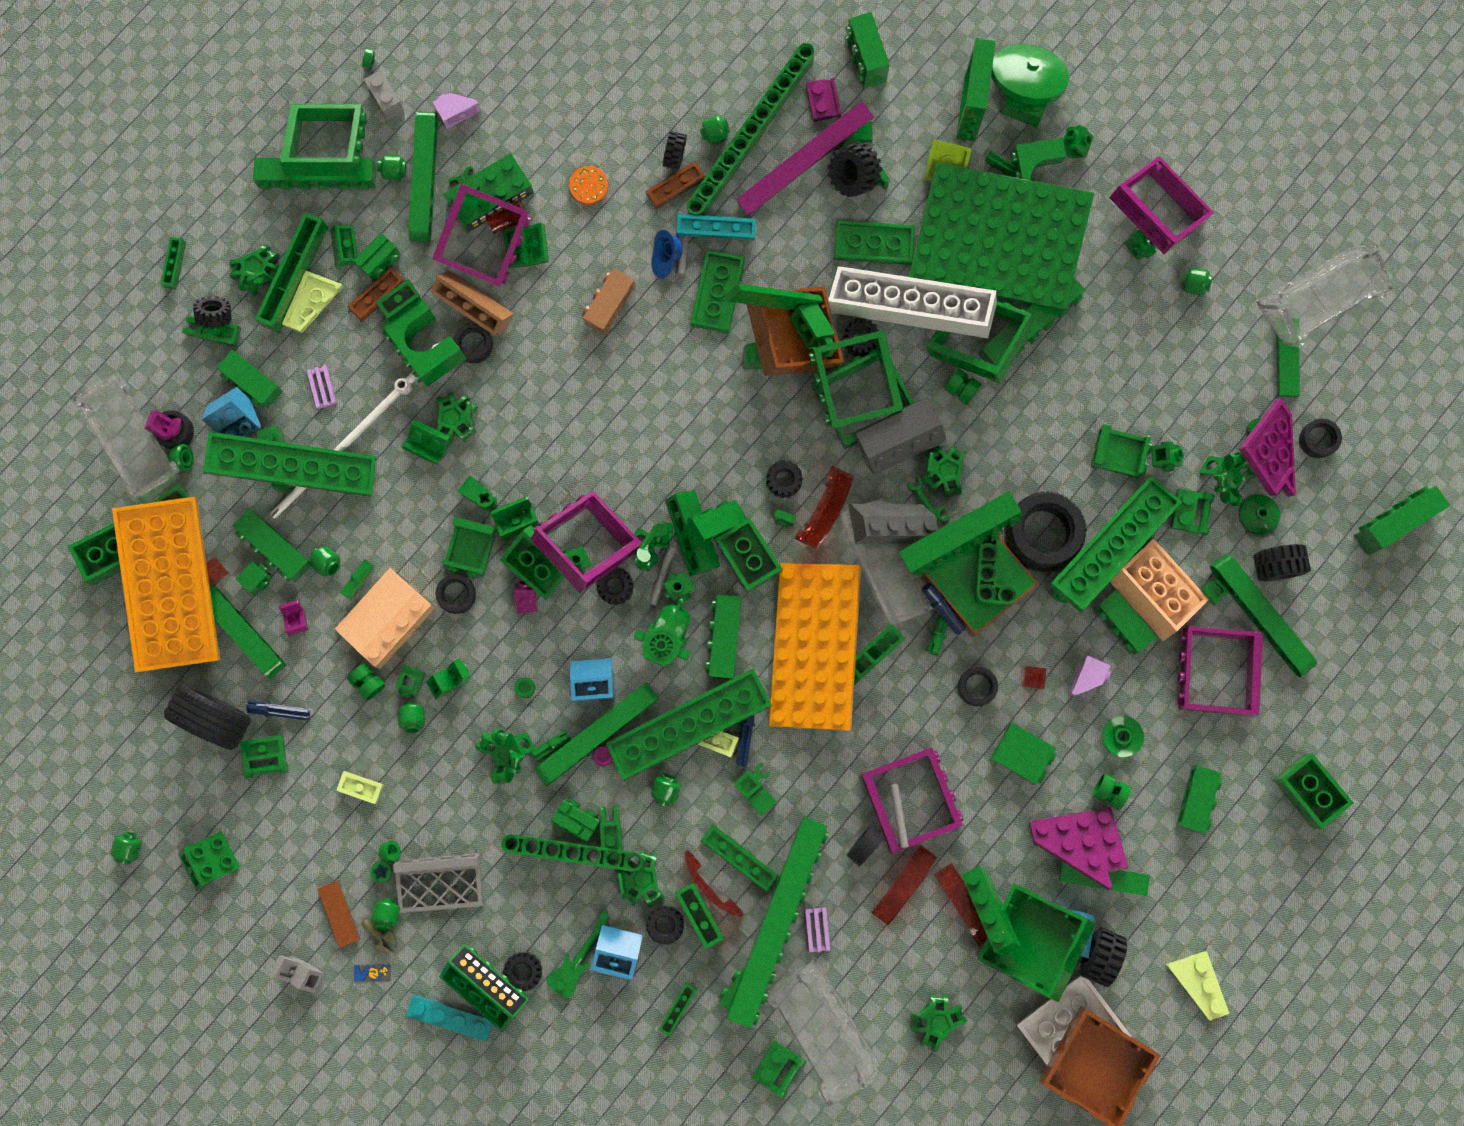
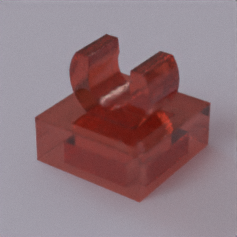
(1034, 677)

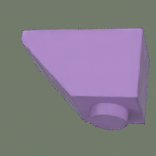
(455, 108)
(1089, 675)

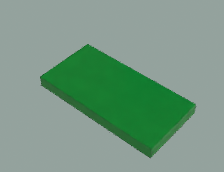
(874, 242)
(718, 276)

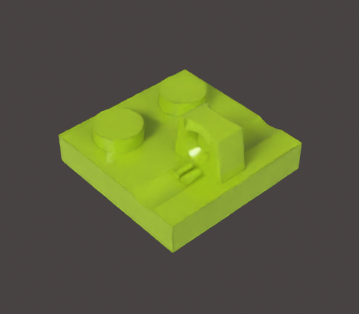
(947, 154)

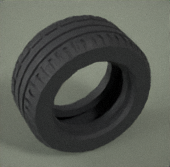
(1070, 517)
(207, 717)

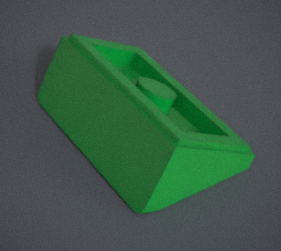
(343, 245)

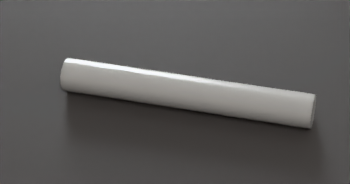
(682, 261)
(662, 576)
(899, 816)

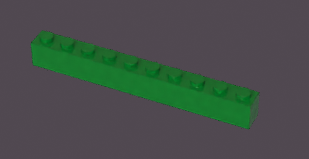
(776, 923)

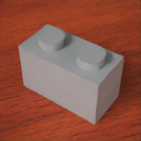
(384, 95)

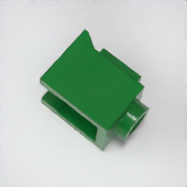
(418, 676)

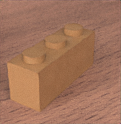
(608, 301)

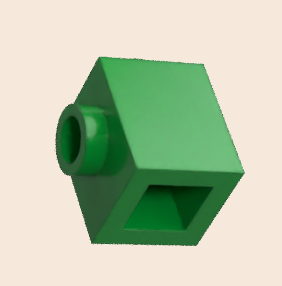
(255, 578)

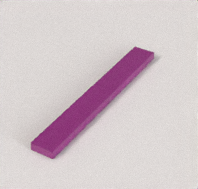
(805, 158)

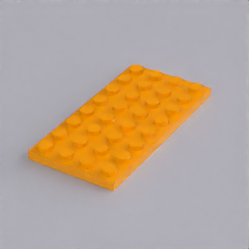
(165, 584)
(815, 646)

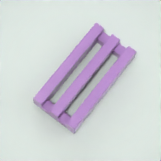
(318, 371)
(817, 928)

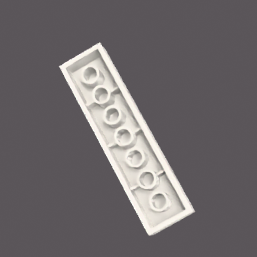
(913, 302)

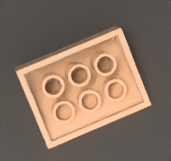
(1159, 590)
(384, 618)

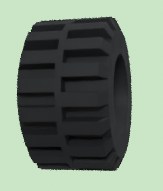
(842, 174)
(1282, 562)
(1105, 957)

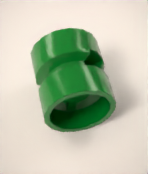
(962, 386)
(366, 681)
(1107, 785)

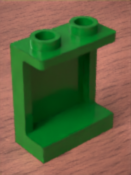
(1121, 452)
(469, 547)
(1023, 754)

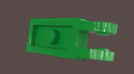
(225, 335)
(611, 832)

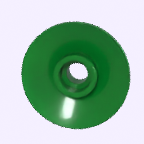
(1251, 518)
(1133, 736)

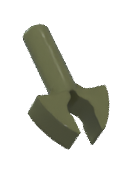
(380, 936)

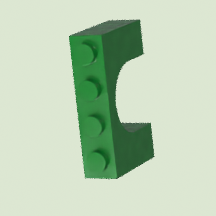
(1036, 154)
(429, 364)

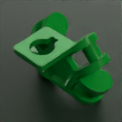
(254, 267)
(453, 416)
(946, 469)
(1228, 476)
(657, 537)
(505, 753)
(641, 882)
(937, 1021)

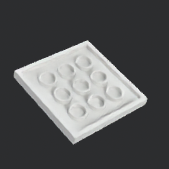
(1050, 1020)

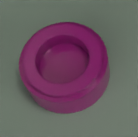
(602, 756)

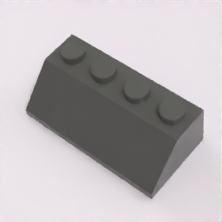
(900, 436)
(891, 523)

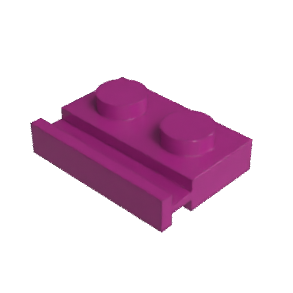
(823, 99)

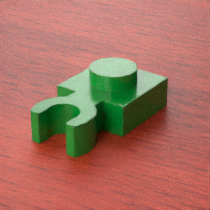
(749, 782)

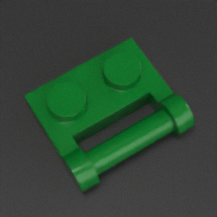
(1184, 515)
(263, 749)
(773, 1064)

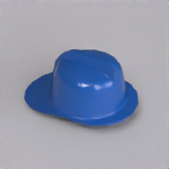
(665, 252)

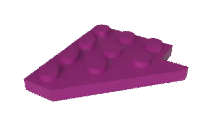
(1271, 450)
(1084, 842)

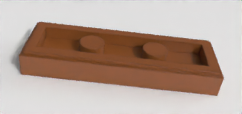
(675, 185)
(366, 301)
(338, 914)

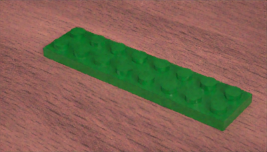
(289, 464)
(1115, 544)
(688, 724)

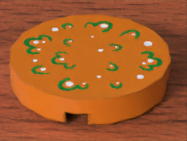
(588, 185)

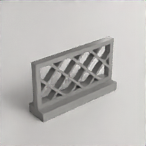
(433, 865)

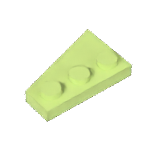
(310, 300)
(1200, 982)

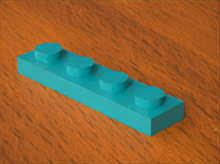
(716, 227)
(449, 1017)

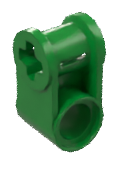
(476, 492)

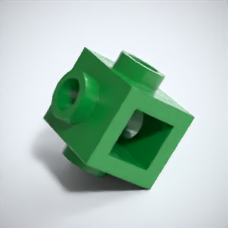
(1077, 141)
(1140, 245)
(1167, 456)
(578, 558)
(682, 581)

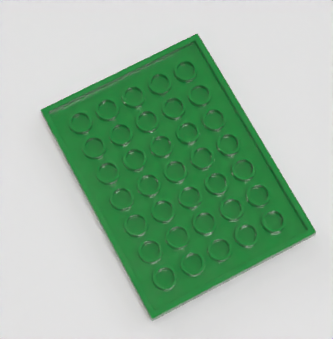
(1002, 235)

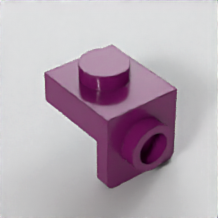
(162, 425)
(525, 598)
(294, 618)

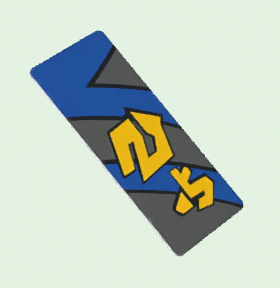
(372, 973)

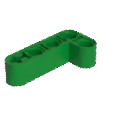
(990, 584)

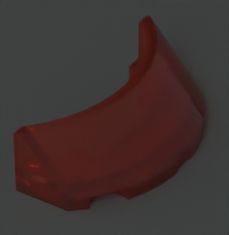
(827, 509)

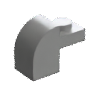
(297, 972)

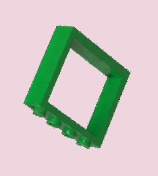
(975, 89)
(323, 166)
(857, 364)
(984, 369)
(887, 371)

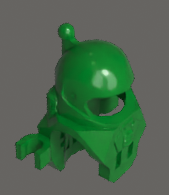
(666, 635)

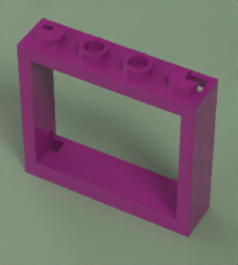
(1145, 219)
(449, 225)
(607, 518)
(1253, 679)
(948, 795)

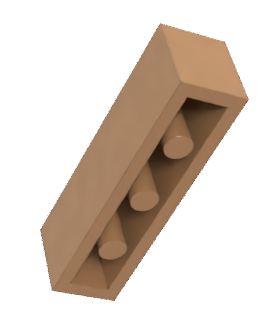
(471, 302)

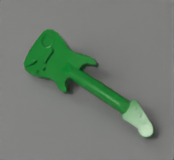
(565, 978)

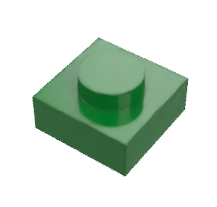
(784, 519)

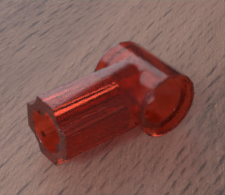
(504, 218)

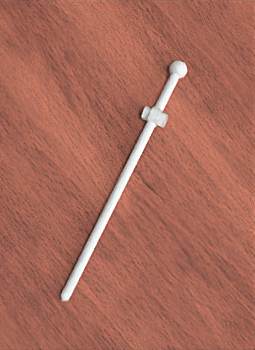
(356, 432)

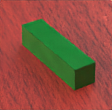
(173, 263)
(677, 1009)

